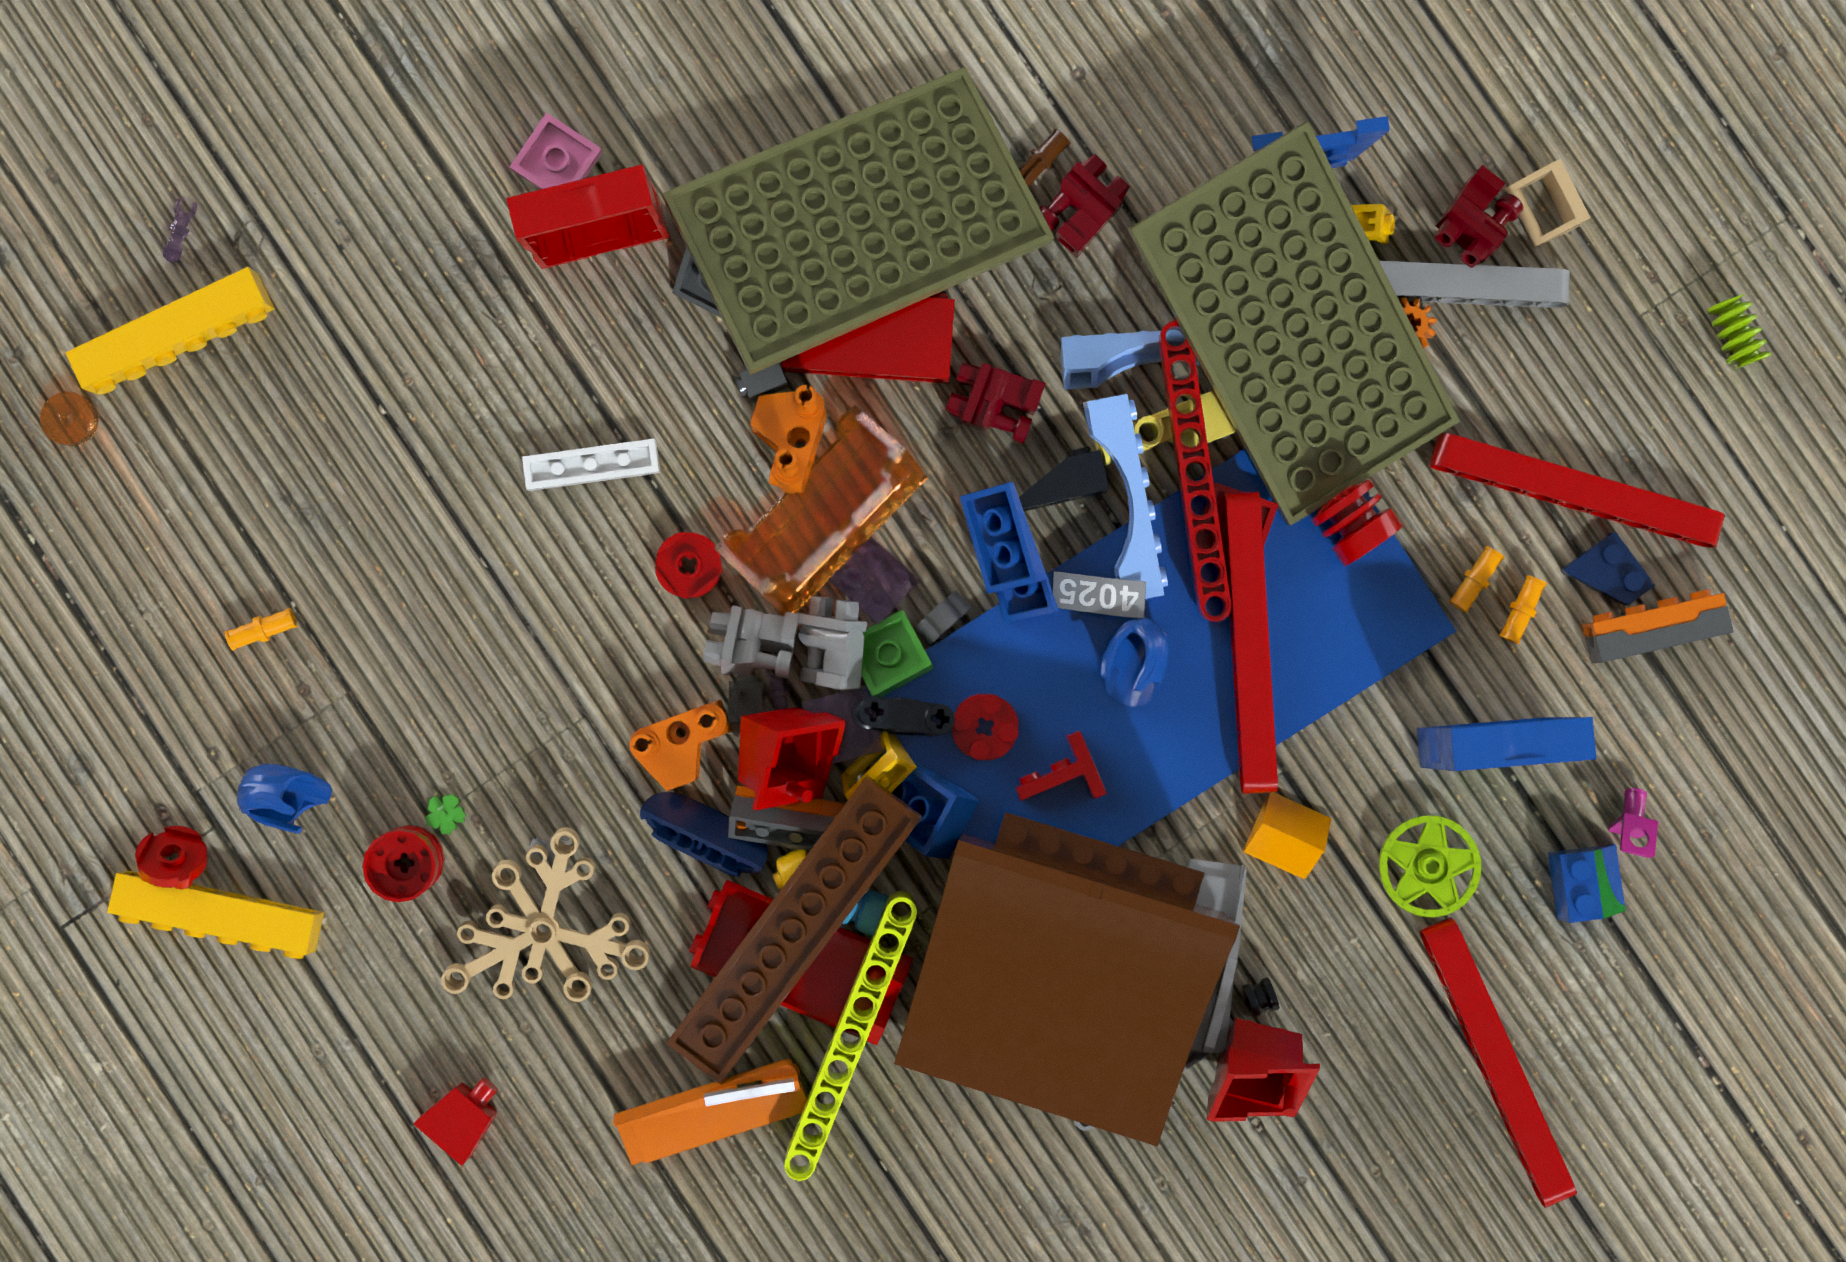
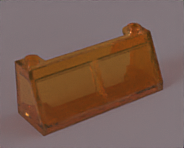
(818, 530)

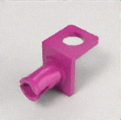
(1635, 825)

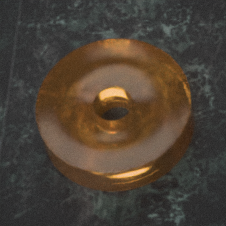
(54, 419)

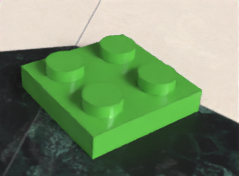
(892, 655)

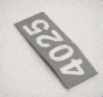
(1099, 594)

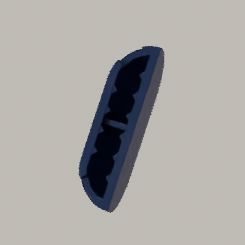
(701, 833)

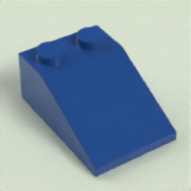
(943, 809)

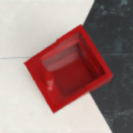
(787, 754)
(1259, 1074)

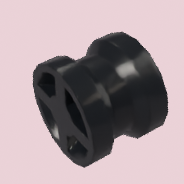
(1260, 997)

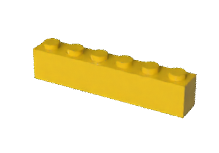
(170, 331)
(219, 914)

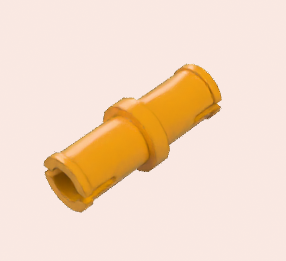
(1476, 579)
(1523, 609)
(261, 629)

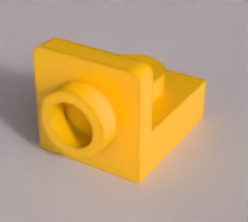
(1375, 221)

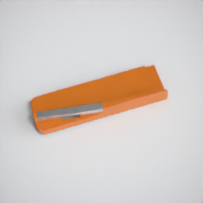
(711, 1112)

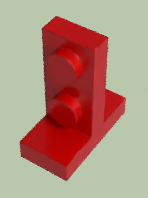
(1065, 771)

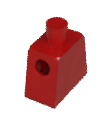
(460, 1119)

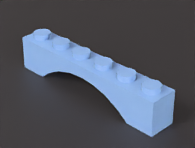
(1095, 358)
(1112, 427)

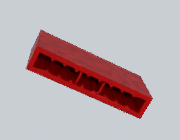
(900, 346)

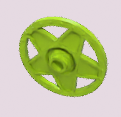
(1430, 866)

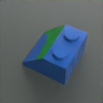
(1586, 883)

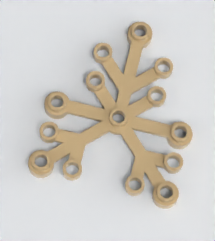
(508, 948)

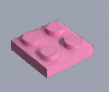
(555, 155)

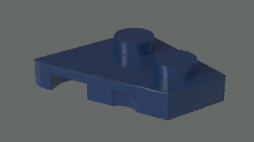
(1610, 570)

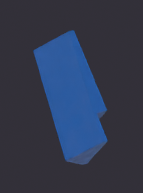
(1008, 552)

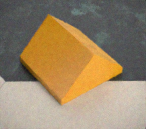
(1288, 835)

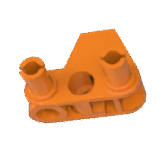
(784, 421)
(675, 758)

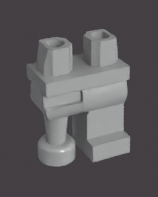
(747, 634)
(839, 637)

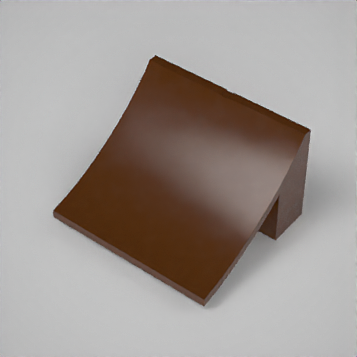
(1066, 977)

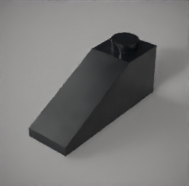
(1070, 480)

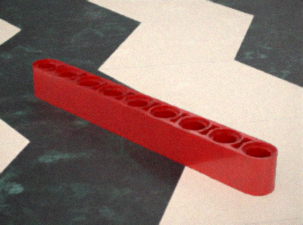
(1189, 489)
(1576, 490)
(1250, 643)
(1498, 1062)

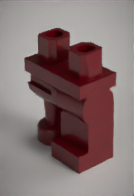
(1092, 201)
(1470, 225)
(990, 392)

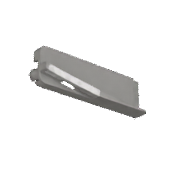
(1224, 891)

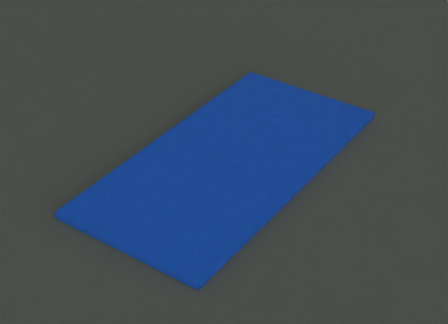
(1327, 639)

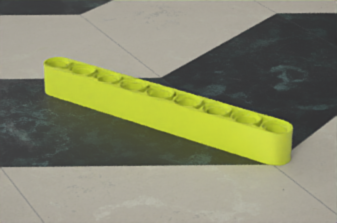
(847, 1051)

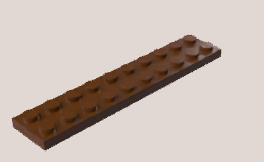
(794, 929)

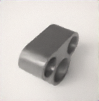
(943, 617)

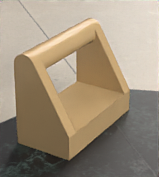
(1563, 195)

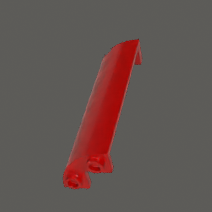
(826, 982)

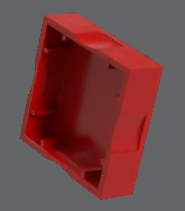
(588, 217)

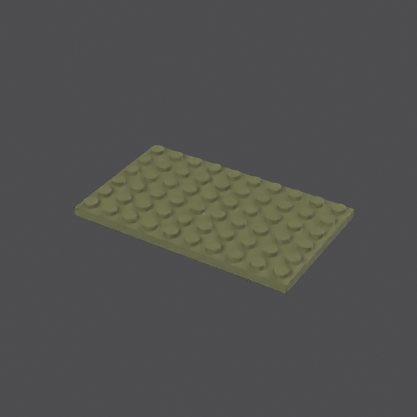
(857, 219)
(1295, 323)

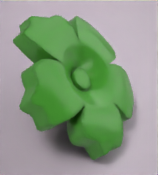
(445, 813)

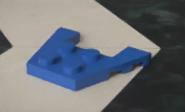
(1340, 146)

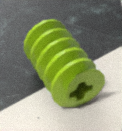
(1738, 331)

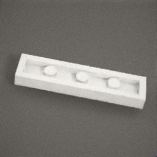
(591, 464)

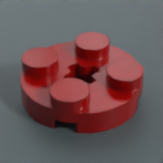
(669, 563)
(1003, 732)
(171, 873)

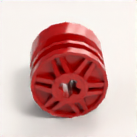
(1357, 522)
(390, 877)

